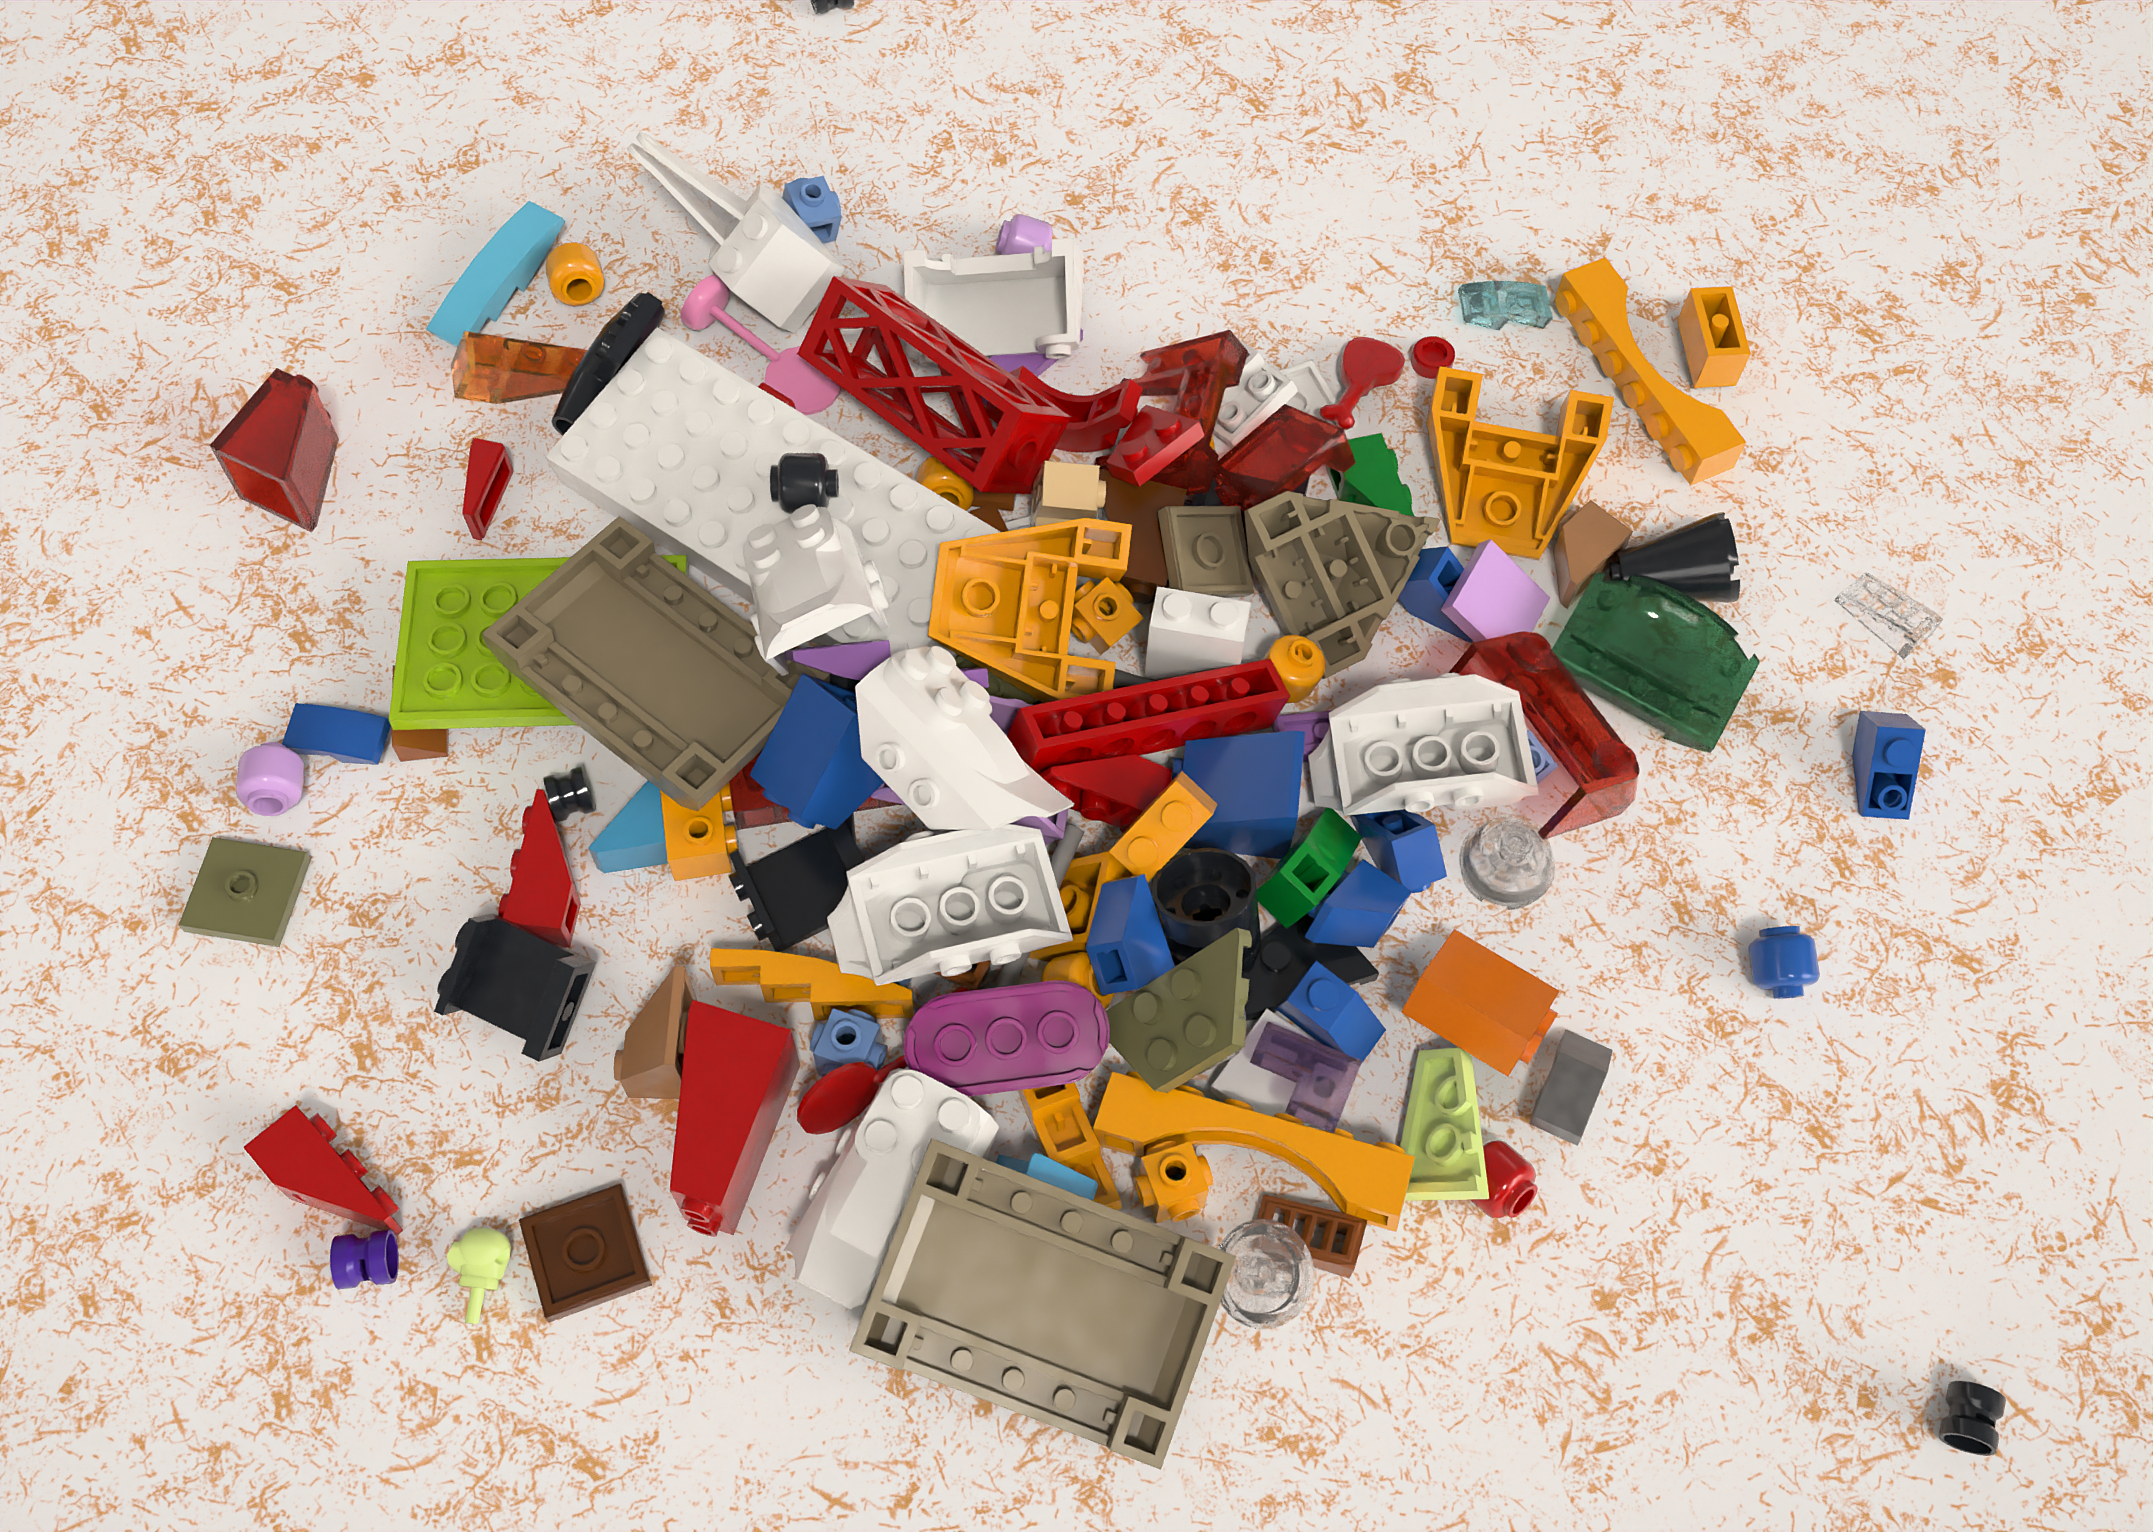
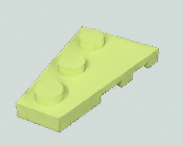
(1444, 1129)

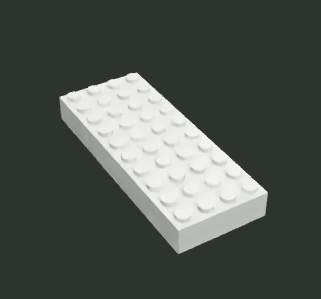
(689, 464)

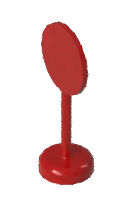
(844, 1094)

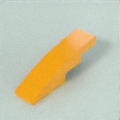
(809, 979)
(1068, 1136)

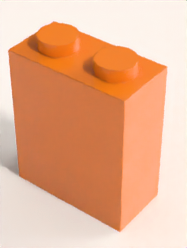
(1483, 1003)

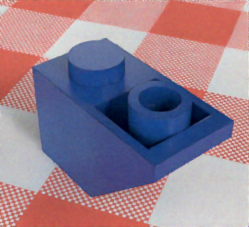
(1886, 763)
(1358, 908)
(1127, 937)

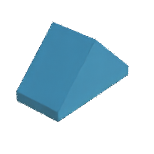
(634, 835)

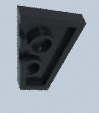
(1284, 958)

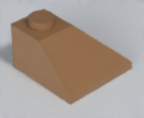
(656, 1041)

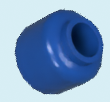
(1784, 961)

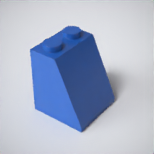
(816, 756)
(1254, 787)

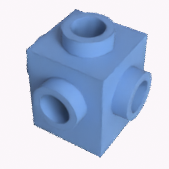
(815, 206)
(853, 1028)

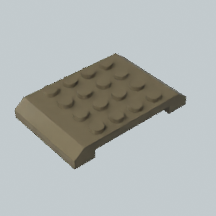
(647, 664)
(1044, 1303)

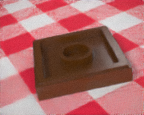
(584, 1252)

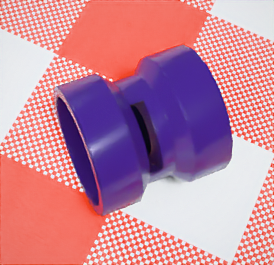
(364, 1259)

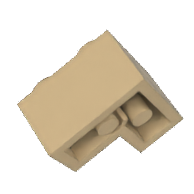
(1066, 493)

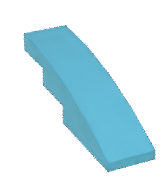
(495, 272)

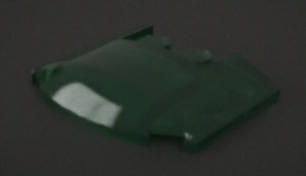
(1657, 657)

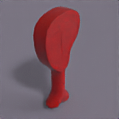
(1363, 366)

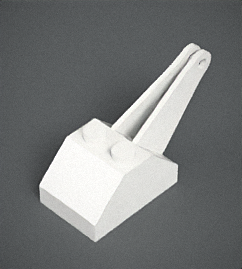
(763, 252)

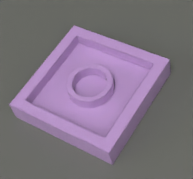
(1494, 596)

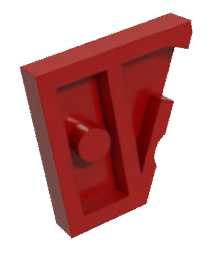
(1152, 444)

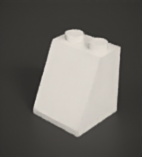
(1194, 633)

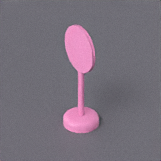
(785, 373)

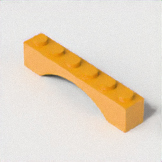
(1691, 433)
(1356, 1175)

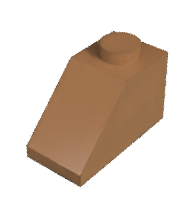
(1586, 547)

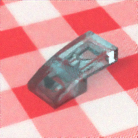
(1497, 302)

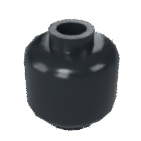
(803, 481)

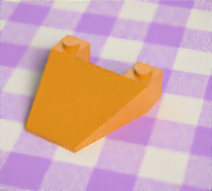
(1509, 479)
(1011, 602)

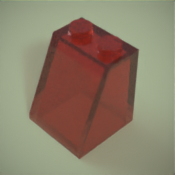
(280, 449)

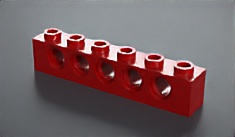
(1149, 716)

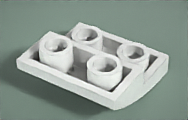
(1256, 398)

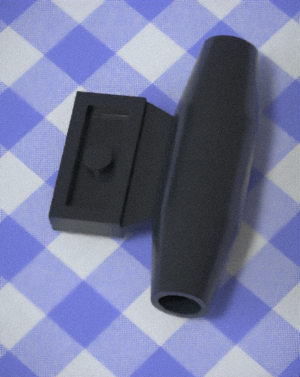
(606, 356)

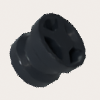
(568, 794)

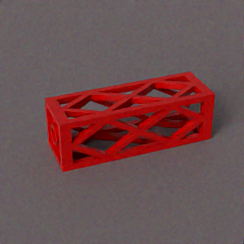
(1002, 458)

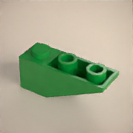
(1373, 477)
(1309, 868)

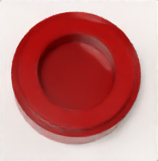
(1430, 354)

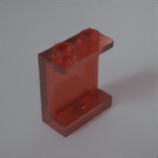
(1280, 457)

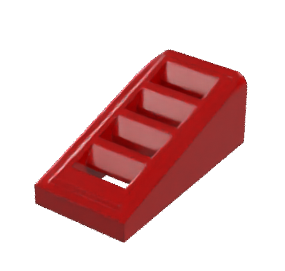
(486, 482)

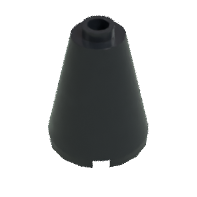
(1689, 559)

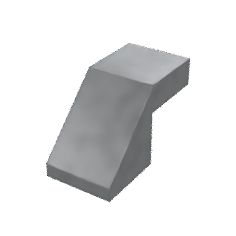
(1571, 1087)

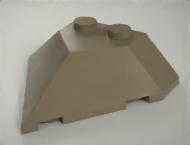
(1333, 568)

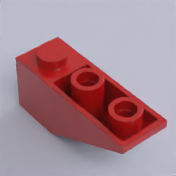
(1110, 788)
(542, 886)
(309, 1170)

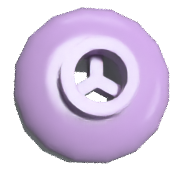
(1023, 235)
(269, 779)

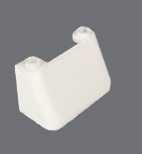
(1002, 300)

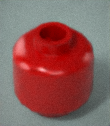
(1508, 1180)

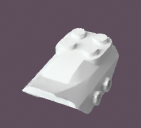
(808, 581)
(1425, 747)
(941, 750)
(948, 905)
(863, 1196)

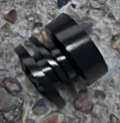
(1204, 898)

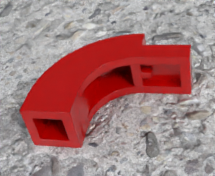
(1094, 417)

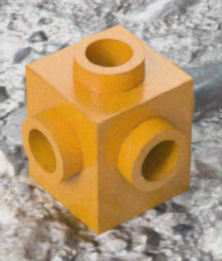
(1103, 614)
(1168, 1197)

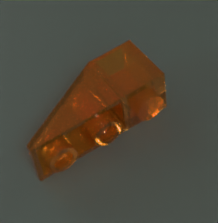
(510, 368)

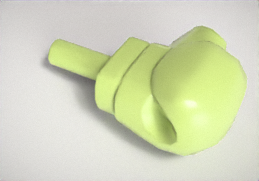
(481, 1261)

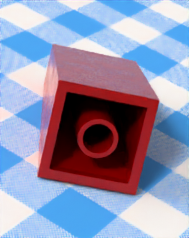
(728, 1109)

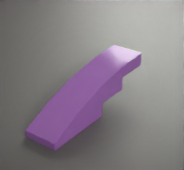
(858, 659)

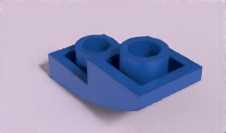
(337, 733)

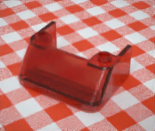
(1566, 722)

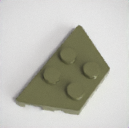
(1185, 1015)

